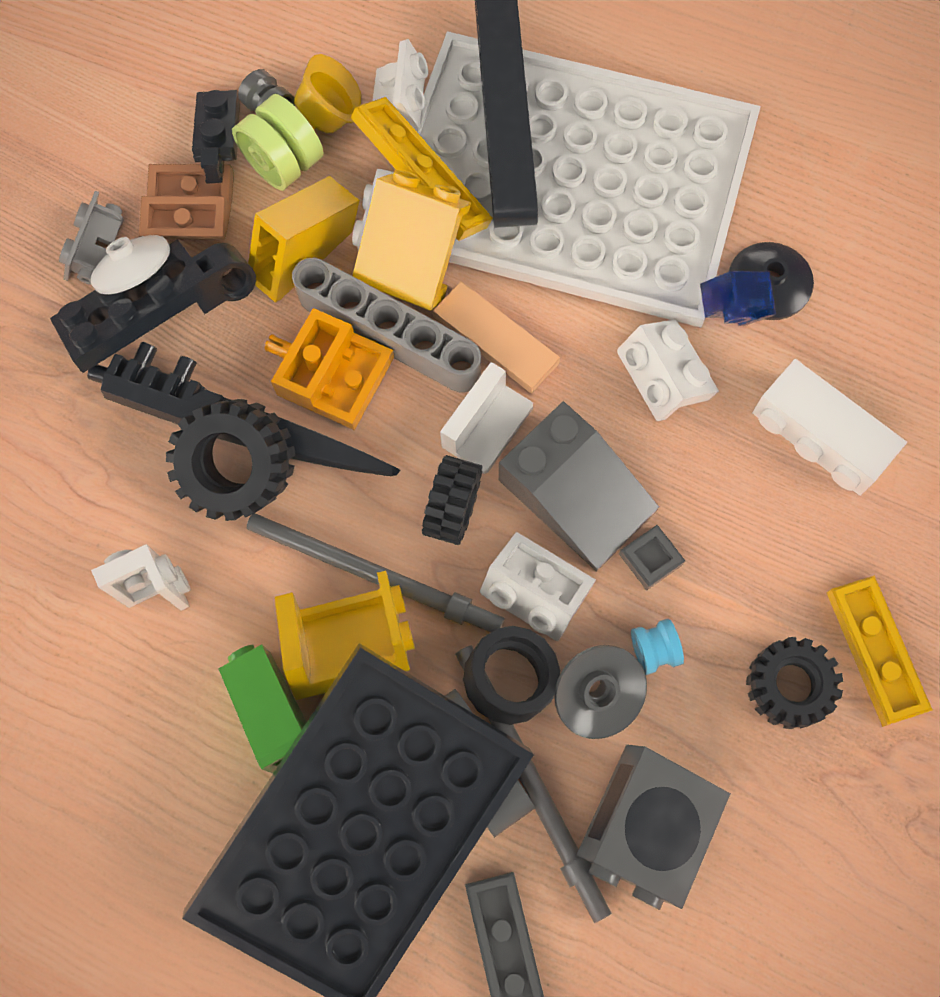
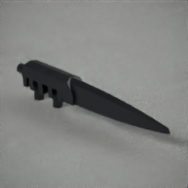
(174, 397)

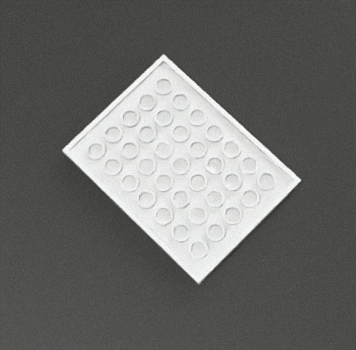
(626, 179)

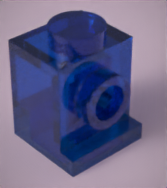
(738, 297)

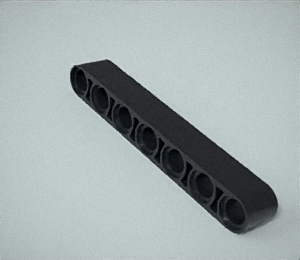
(506, 114)

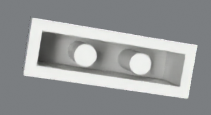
(828, 428)

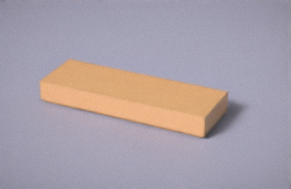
(497, 337)

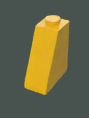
(297, 229)

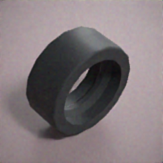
(538, 654)

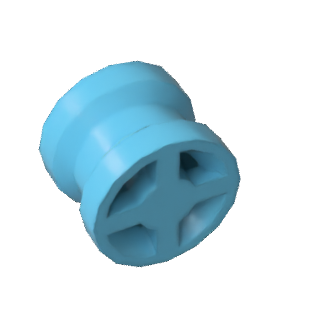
(657, 646)

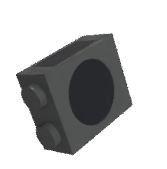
(653, 827)

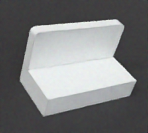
(485, 420)

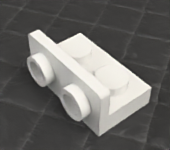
(404, 83)
(536, 586)

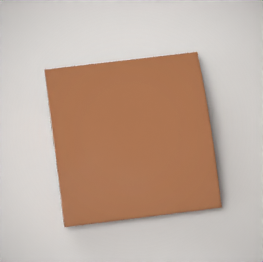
(184, 205)

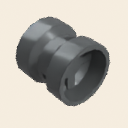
(259, 87)

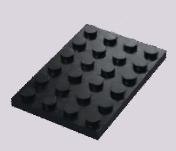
(358, 830)

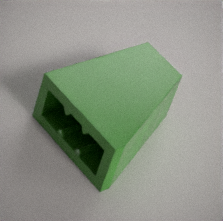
(263, 704)

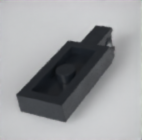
(212, 133)

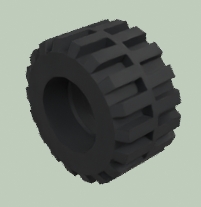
(196, 468)

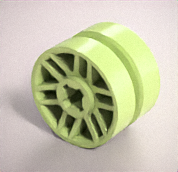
(278, 142)

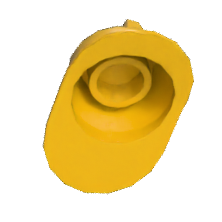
(327, 94)

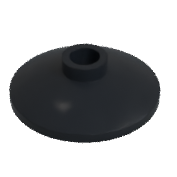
(796, 278)

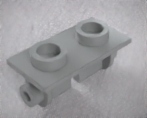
(95, 224)

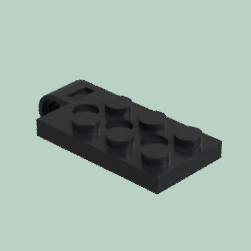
(108, 322)

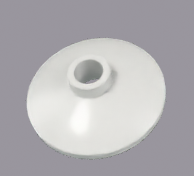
(129, 263)

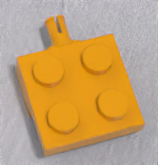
(329, 368)

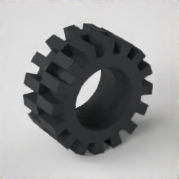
(452, 500)
(820, 671)

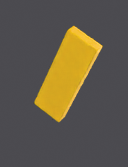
(879, 651)

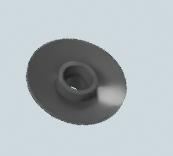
(612, 704)

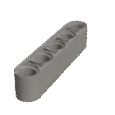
(377, 308)

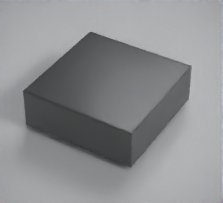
(652, 557)

